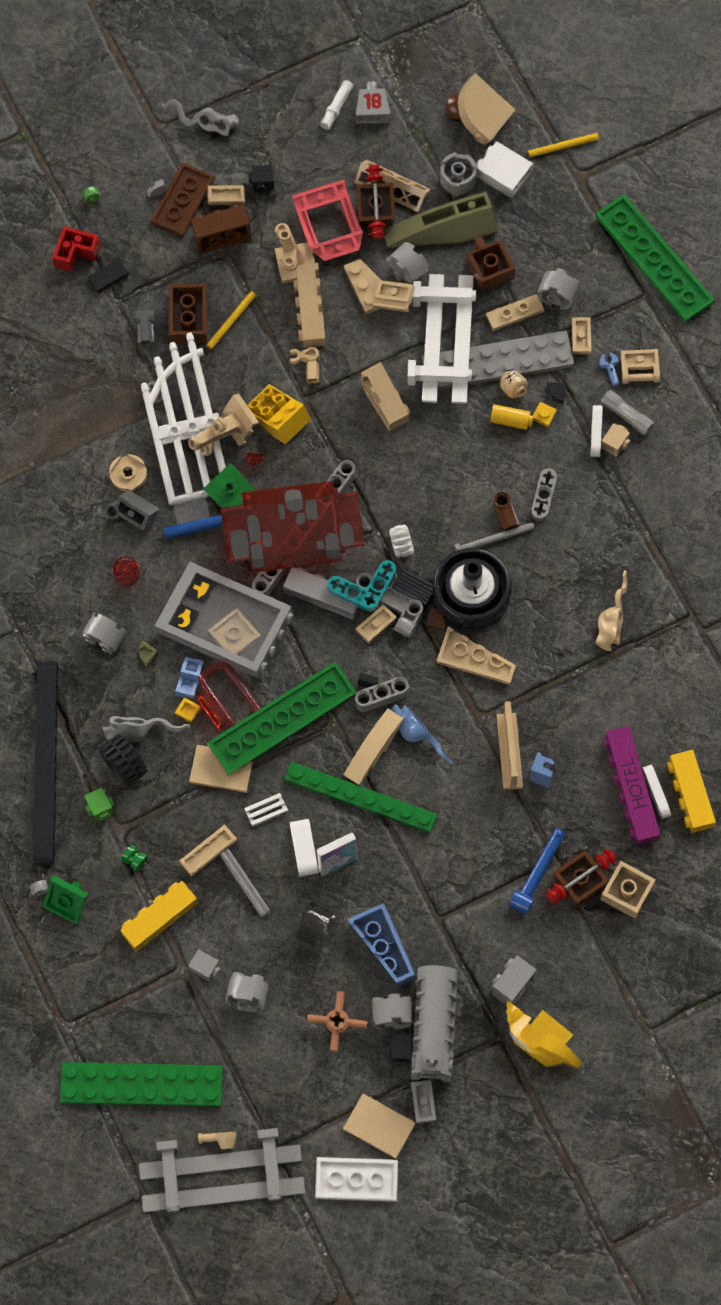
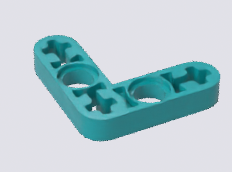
(364, 594)

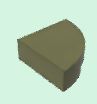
(147, 653)

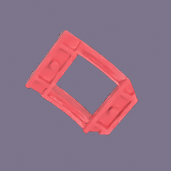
(323, 196)

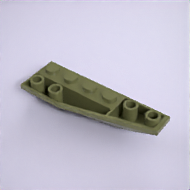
(446, 224)

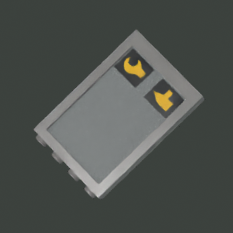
(224, 619)

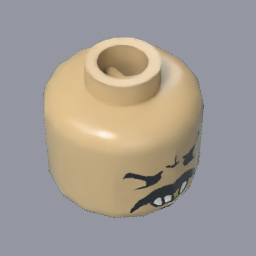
(513, 384)

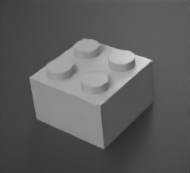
(514, 980)

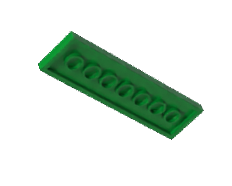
(654, 258)
(281, 718)
(141, 1084)

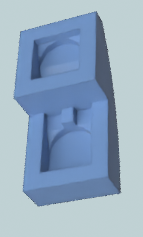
(189, 678)

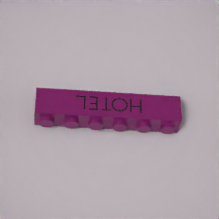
(632, 785)

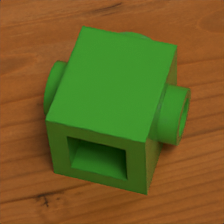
(99, 804)

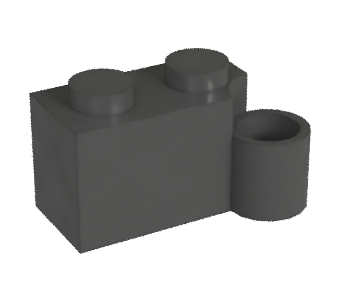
(133, 509)

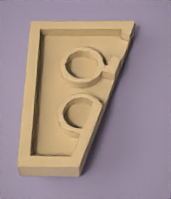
(364, 284)

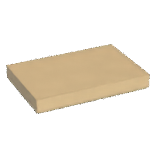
(209, 772)
(379, 1126)

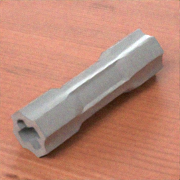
(617, 405)

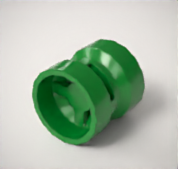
(134, 858)

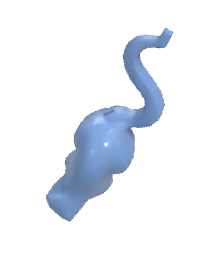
(414, 730)

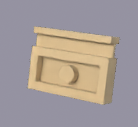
(393, 296)

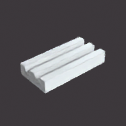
(262, 803)

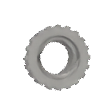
(39, 888)

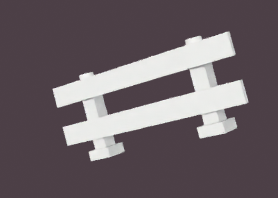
(431, 372)

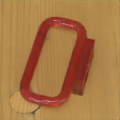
(211, 702)

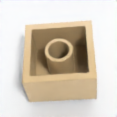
(627, 889)

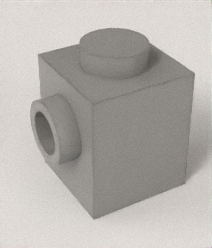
(204, 965)

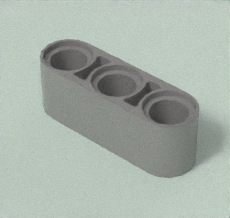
(387, 687)

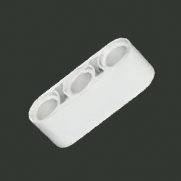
(304, 847)

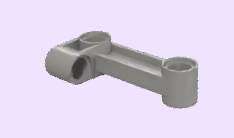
(399, 603)

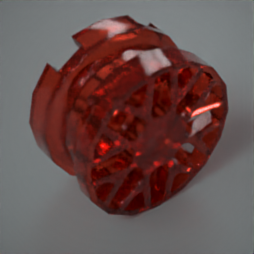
(126, 571)

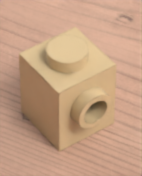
(615, 439)

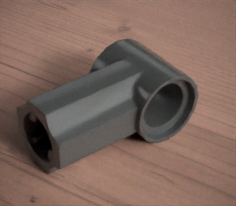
(145, 322)

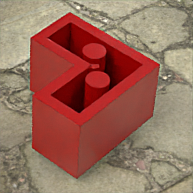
(75, 244)

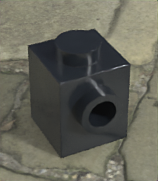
(262, 177)

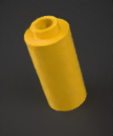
(511, 417)

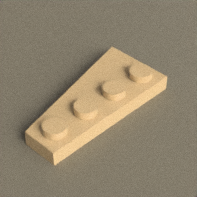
(473, 658)

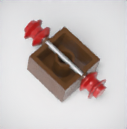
(375, 203)
(581, 878)

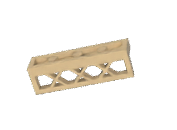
(400, 182)

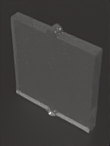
(190, 507)

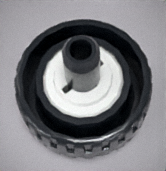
(472, 588)

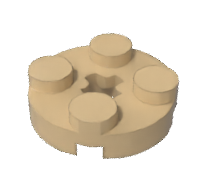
(127, 463)

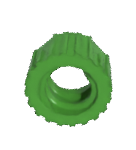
(91, 194)

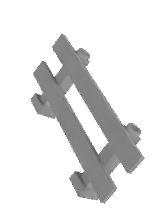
(269, 1157)

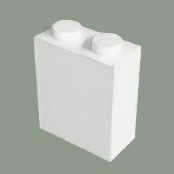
(503, 169)

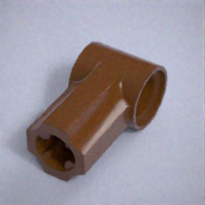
(506, 512)

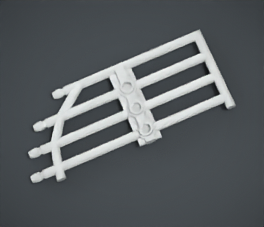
(182, 430)

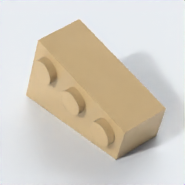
(384, 397)

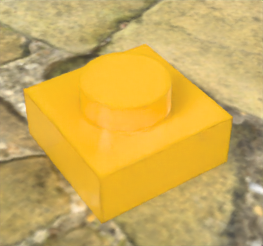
(544, 414)

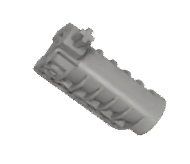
(434, 1023)

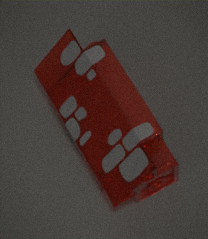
(292, 526)

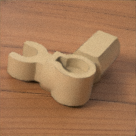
(311, 357)

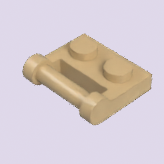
(640, 361)

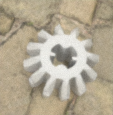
(401, 541)

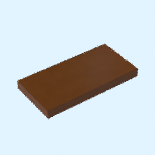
(182, 199)

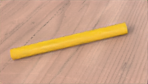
(563, 145)
(230, 321)

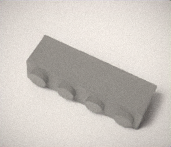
(315, 591)

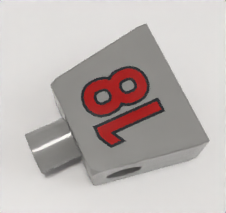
(372, 105)

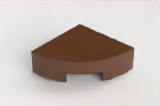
(435, 620)

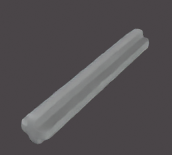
(244, 882)

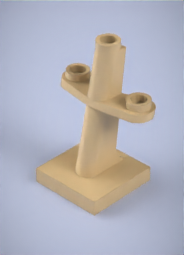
(290, 254)
(234, 420)

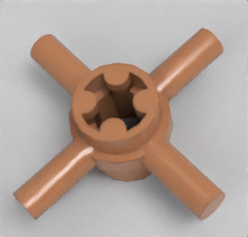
(338, 1013)

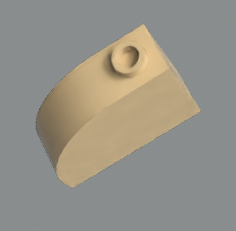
(482, 109)

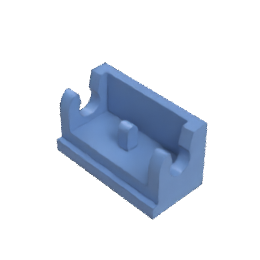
(540, 774)

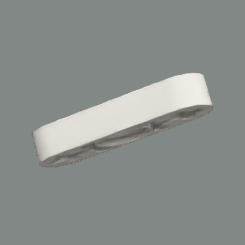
(596, 431)
(656, 792)

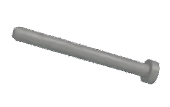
(497, 537)

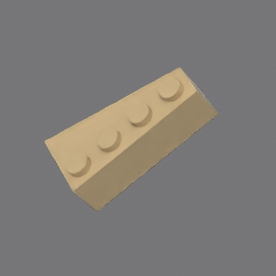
(310, 305)

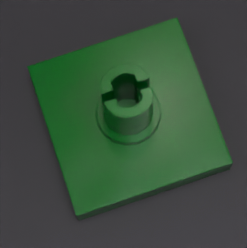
(228, 487)
(65, 899)

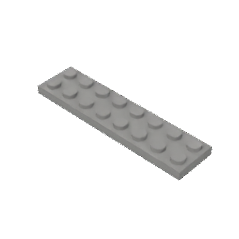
(522, 355)

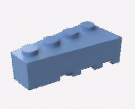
(383, 940)

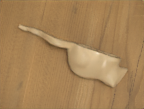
(611, 620)

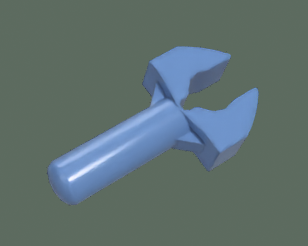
(610, 367)

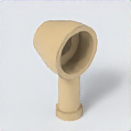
(225, 1139)

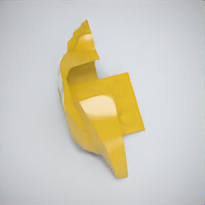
(542, 1039)

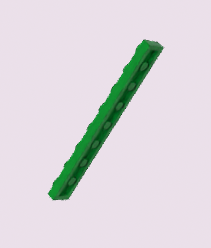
(360, 797)

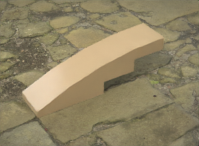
(373, 746)

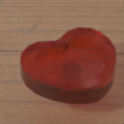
(253, 458)

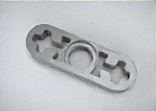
(552, 482)

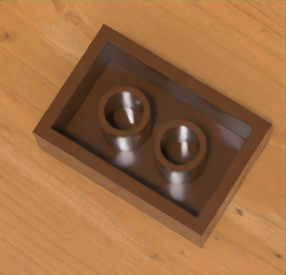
(221, 229)
(188, 313)

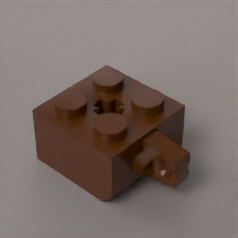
(490, 264)

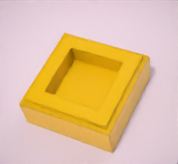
(187, 710)

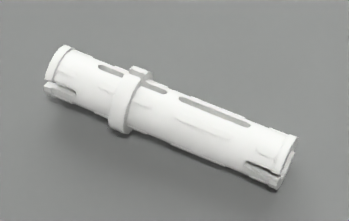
(333, 110)

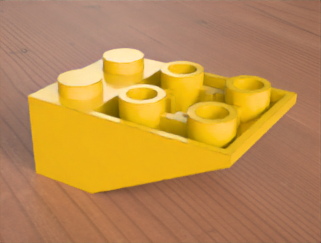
(279, 413)

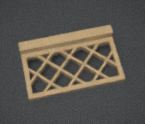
(509, 749)

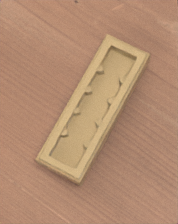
(514, 312)
(208, 850)

